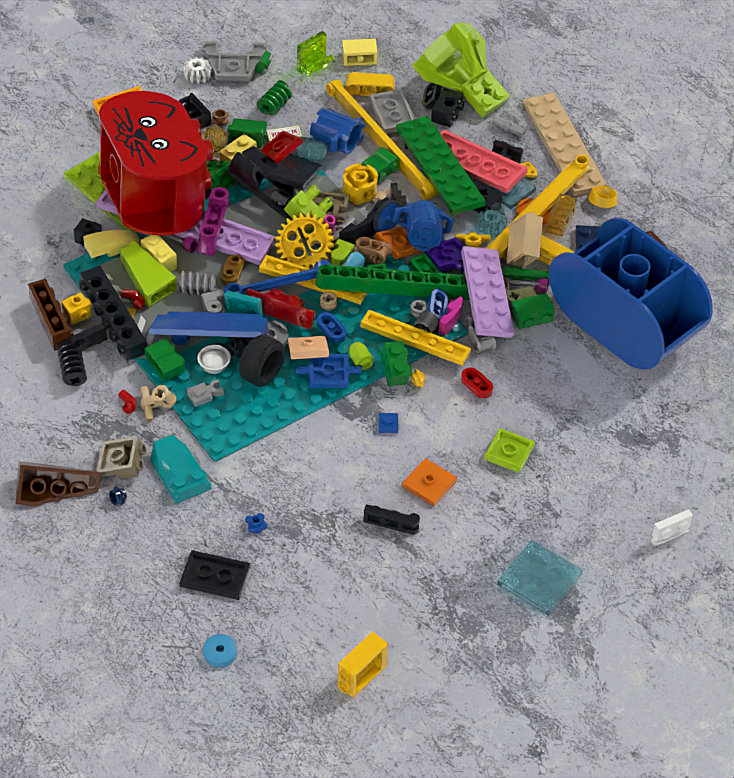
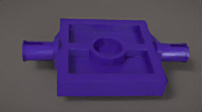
(447, 255)

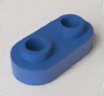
(437, 303)
(331, 327)

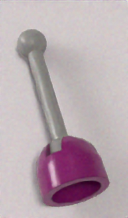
(188, 244)
(541, 285)

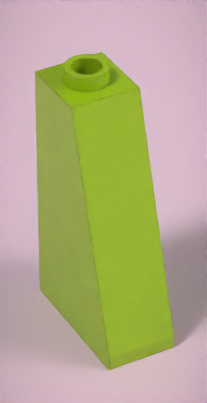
(147, 274)

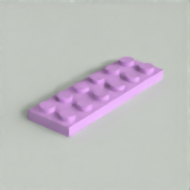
(487, 292)

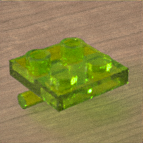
(312, 54)

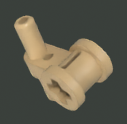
(156, 399)

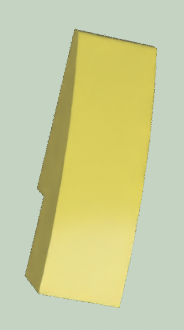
(109, 242)

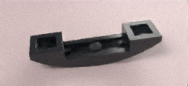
(363, 229)

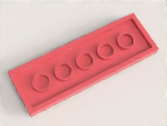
(485, 164)

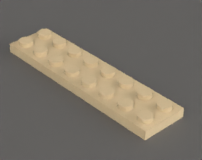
(561, 139)

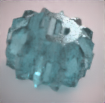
(312, 149)
(491, 222)

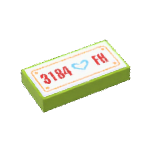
(295, 130)

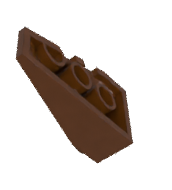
(48, 483)

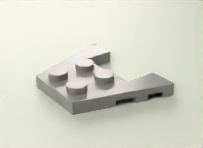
(233, 66)

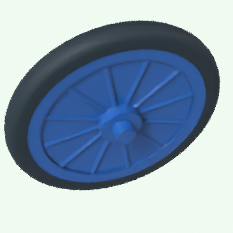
(384, 216)

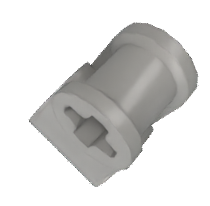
(480, 342)

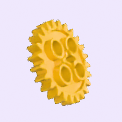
(319, 235)

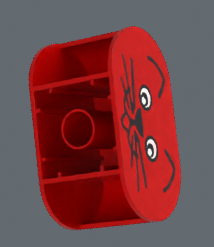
(153, 162)

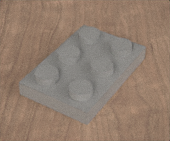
(391, 109)

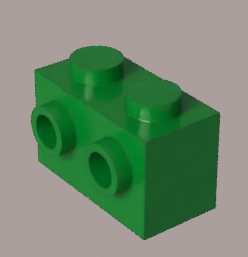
(532, 311)
(395, 363)

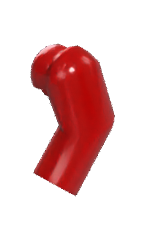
(138, 299)
(129, 401)

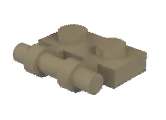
(339, 200)

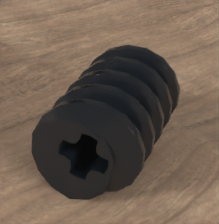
(72, 365)

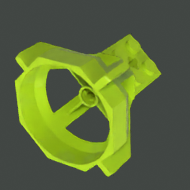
(459, 63)

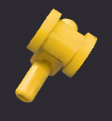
(473, 239)

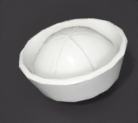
(214, 358)

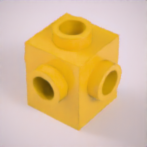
(76, 308)

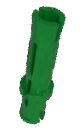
(526, 274)

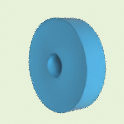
(223, 658)

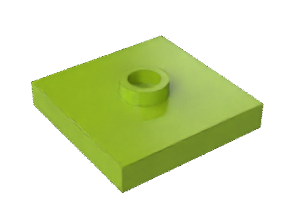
(509, 450)

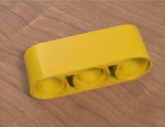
(369, 83)

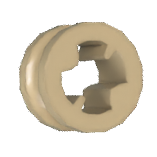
(328, 305)

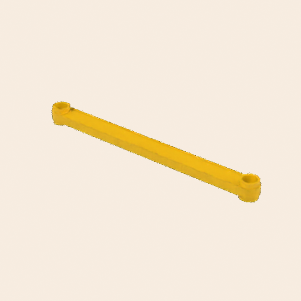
(336, 89)
(546, 198)

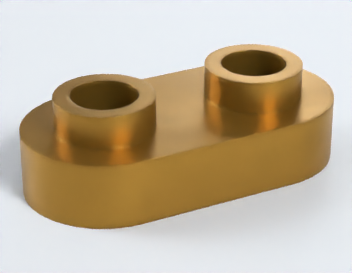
(234, 266)

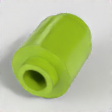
(360, 355)

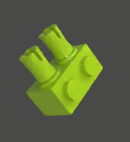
(303, 204)

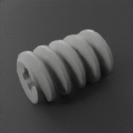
(196, 283)

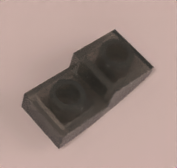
(396, 194)

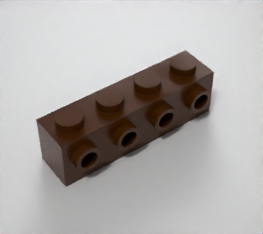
(49, 312)

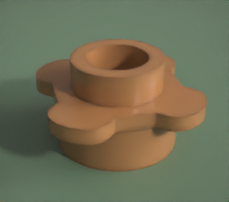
(220, 117)

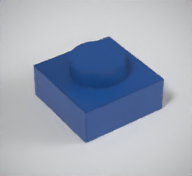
(388, 423)

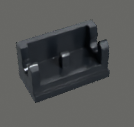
(196, 109)

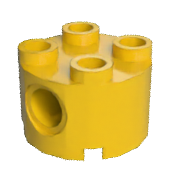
(360, 183)

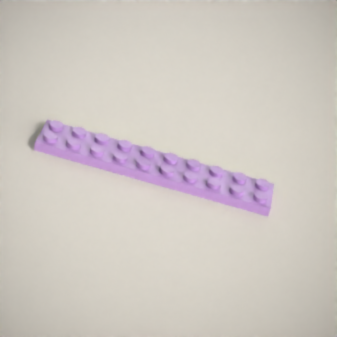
(232, 240)

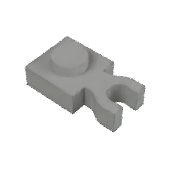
(203, 394)

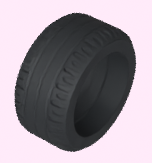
(261, 360)

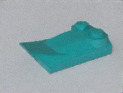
(178, 469)

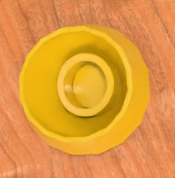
(603, 197)

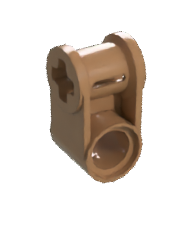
(372, 250)

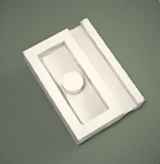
(671, 527)

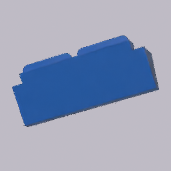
(209, 324)

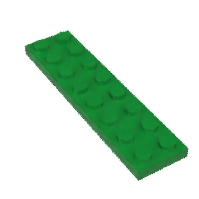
(440, 165)

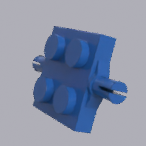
(329, 371)

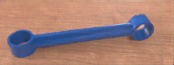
(277, 282)

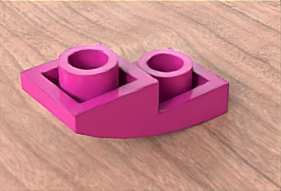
(448, 321)

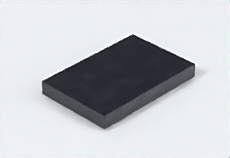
(295, 171)
(215, 575)

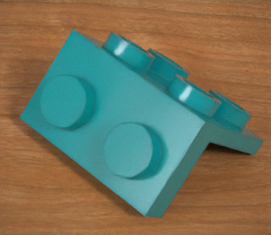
(242, 304)

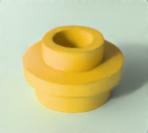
(418, 378)

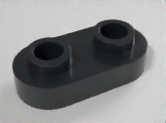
(431, 95)

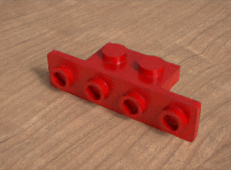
(284, 307)

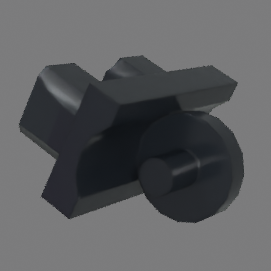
(508, 151)

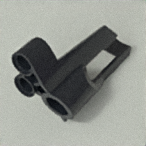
(249, 171)

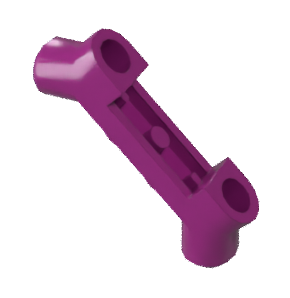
(213, 221)

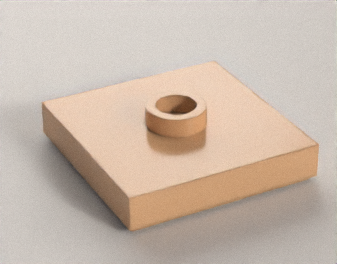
(308, 347)

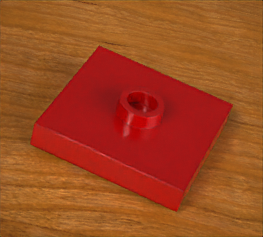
(281, 146)

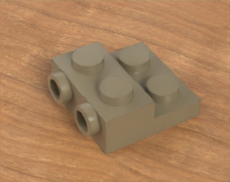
(121, 457)

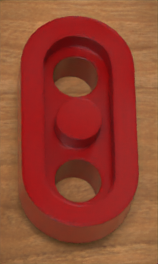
(479, 384)

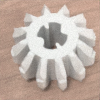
(197, 70)

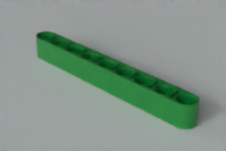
(390, 281)

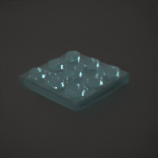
(539, 577)

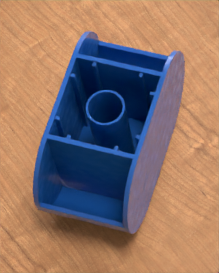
(631, 294)

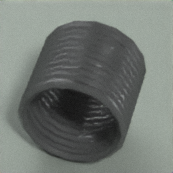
(427, 321)

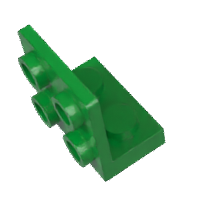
(252, 128)
(219, 176)

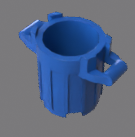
(337, 130)
(423, 224)

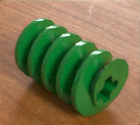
(274, 98)

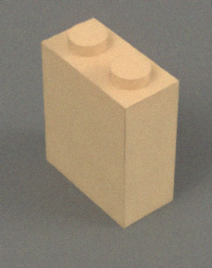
(524, 240)

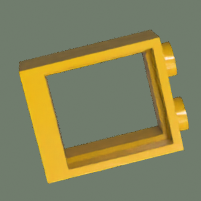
(362, 664)

